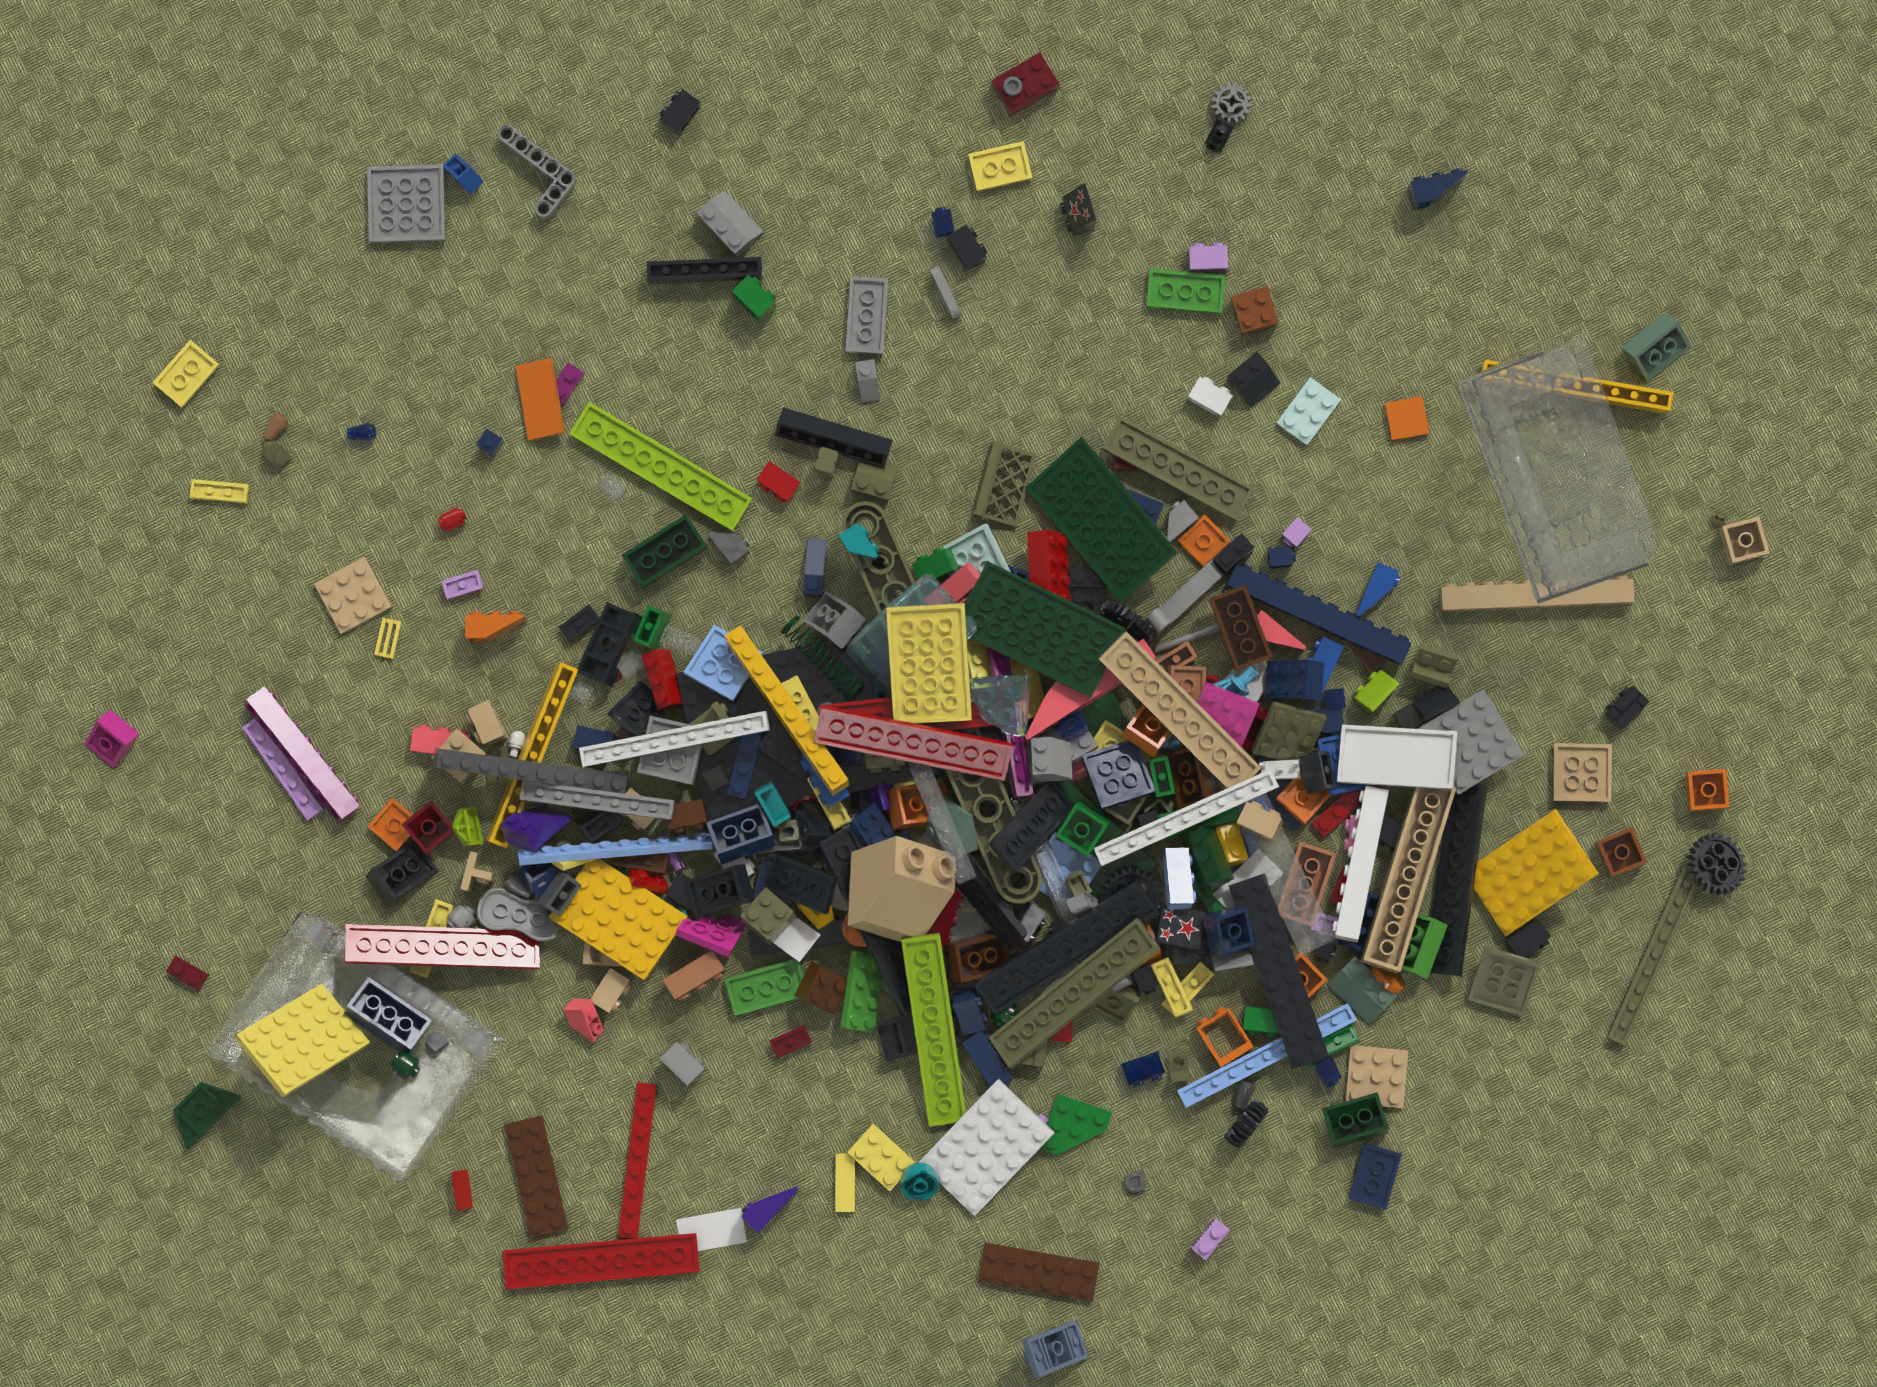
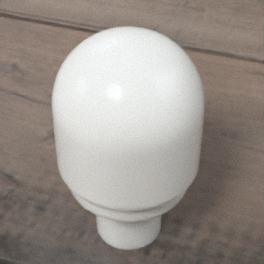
(516, 743)

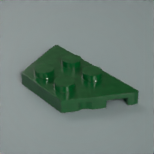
(202, 1110)

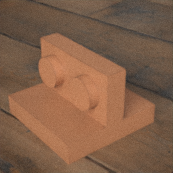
(1189, 678)

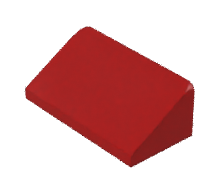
(462, 1189)

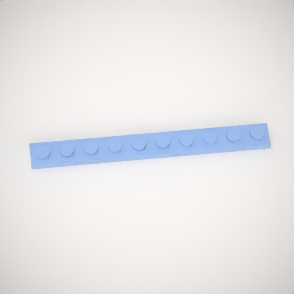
(615, 849)
(1257, 1060)

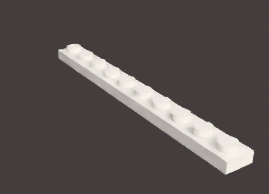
(674, 739)
(1186, 817)

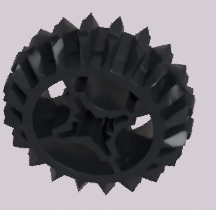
(1246, 1123)

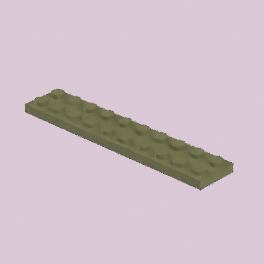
(1074, 993)

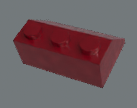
(947, 918)

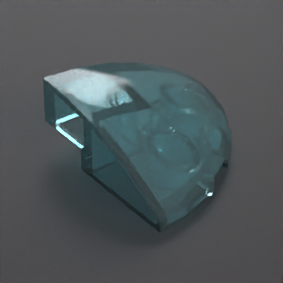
(1003, 701)

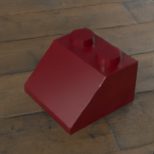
(429, 828)

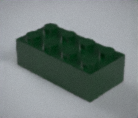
(664, 551)

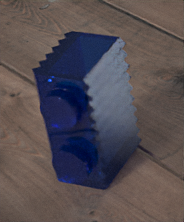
(1142, 1069)

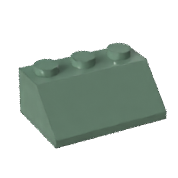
(1656, 346)
(964, 824)
(1361, 990)

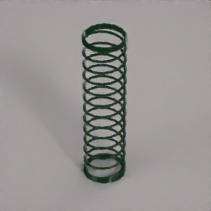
(785, 630)

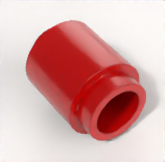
(452, 519)

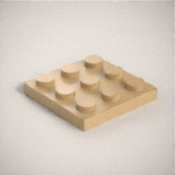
(353, 595)
(1582, 772)
(1377, 1071)

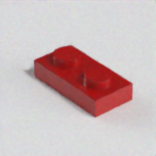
(648, 881)

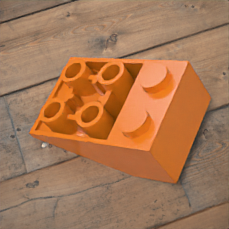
(488, 627)

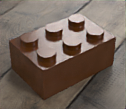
(1190, 778)
(974, 957)

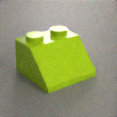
(1376, 691)

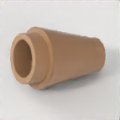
(275, 426)

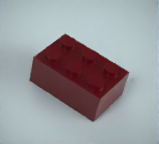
(1036, 81)

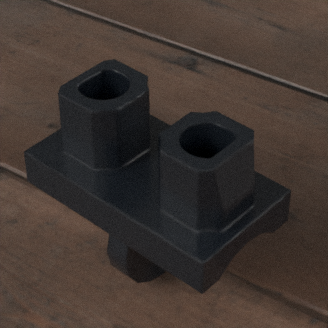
(1219, 134)

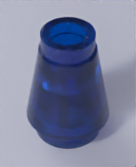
(362, 432)

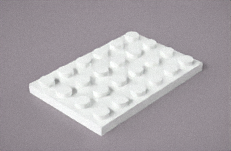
(987, 1147)

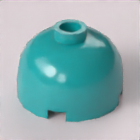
(919, 1181)

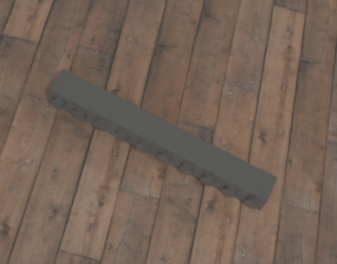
(529, 771)

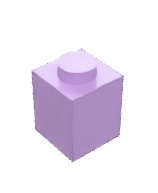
(1295, 533)

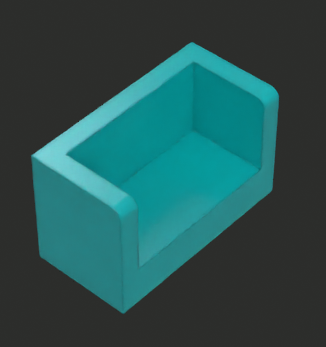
(772, 803)

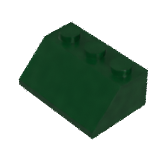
(1208, 857)
(1355, 1120)

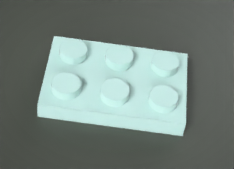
(1308, 411)

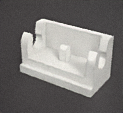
(1282, 769)

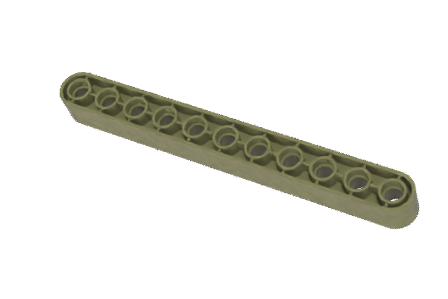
(969, 794)

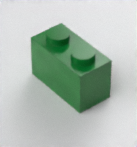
(937, 564)
(652, 627)
(1161, 777)
(1259, 1020)

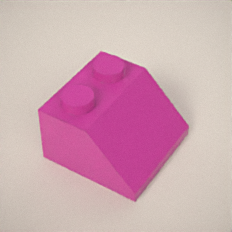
(111, 738)

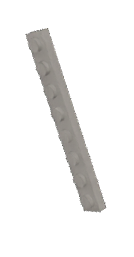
(597, 800)

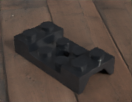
(1087, 587)
(601, 662)
(898, 1036)

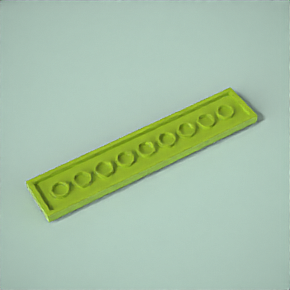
(660, 466)
(933, 1029)

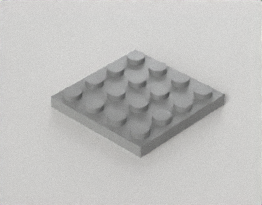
(406, 203)
(1482, 741)

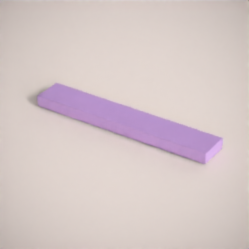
(283, 771)

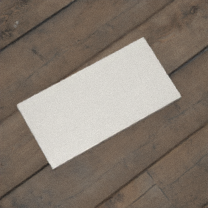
(1397, 757)

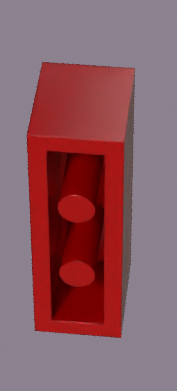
(663, 679)

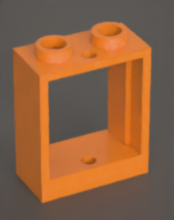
(1236, 1052)

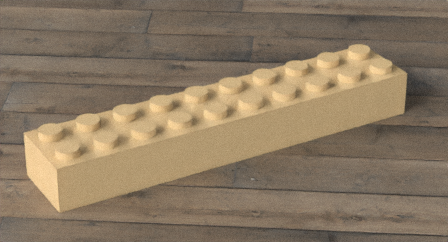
(1407, 878)

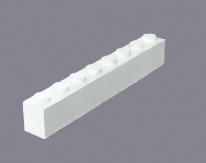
(1361, 863)

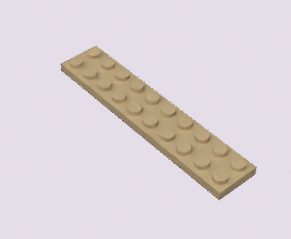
(1178, 711)

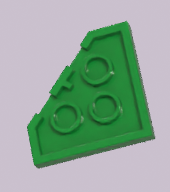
(1074, 1123)

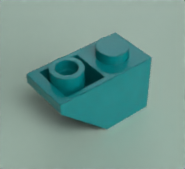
(857, 543)

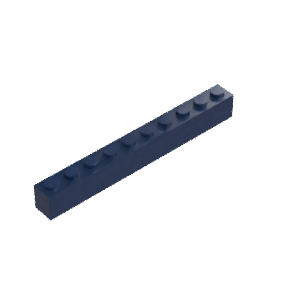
(1322, 616)

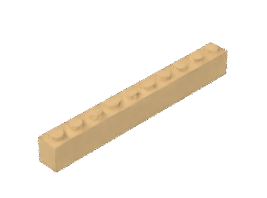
(1521, 596)

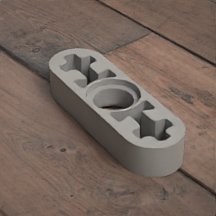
(945, 292)

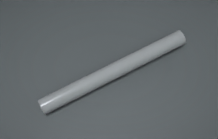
(1190, 637)

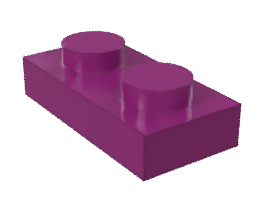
(568, 381)

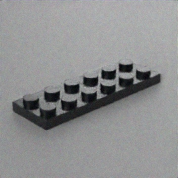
(1031, 826)
(993, 910)

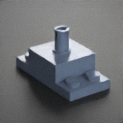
(1054, 1349)

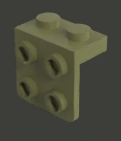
(715, 713)

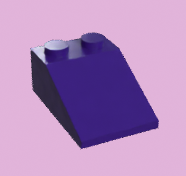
(533, 827)
(762, 1211)

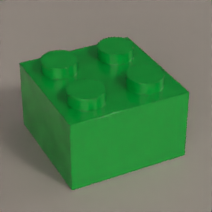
(754, 298)
(1083, 828)

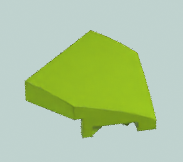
(467, 826)

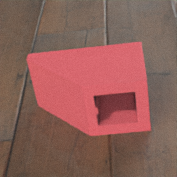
(584, 1018)

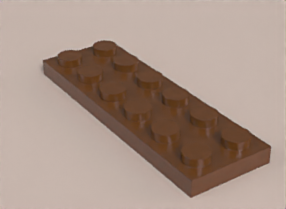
(536, 1176)
(1038, 1271)

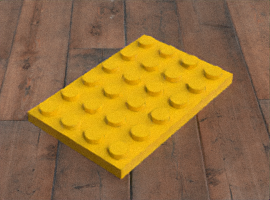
(1532, 872)
(620, 918)

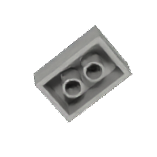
(834, 620)

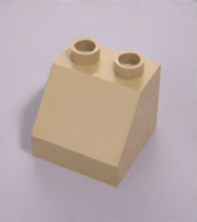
(898, 888)

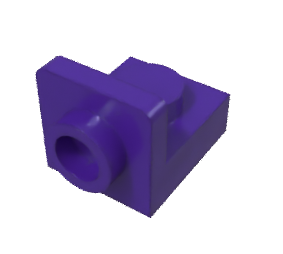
(879, 795)

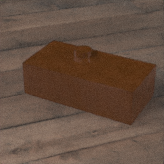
(1240, 628)

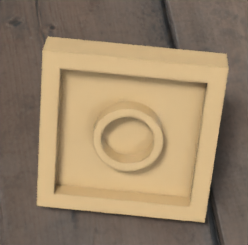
(473, 872)

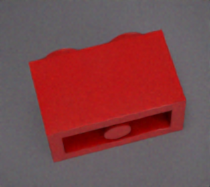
(778, 482)

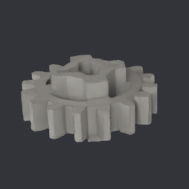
(1224, 102)

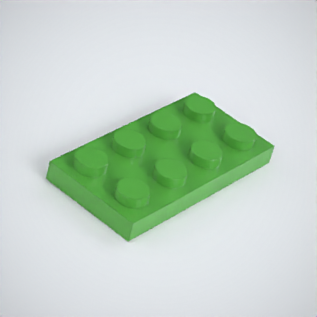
(1185, 291)
(764, 987)
(861, 993)

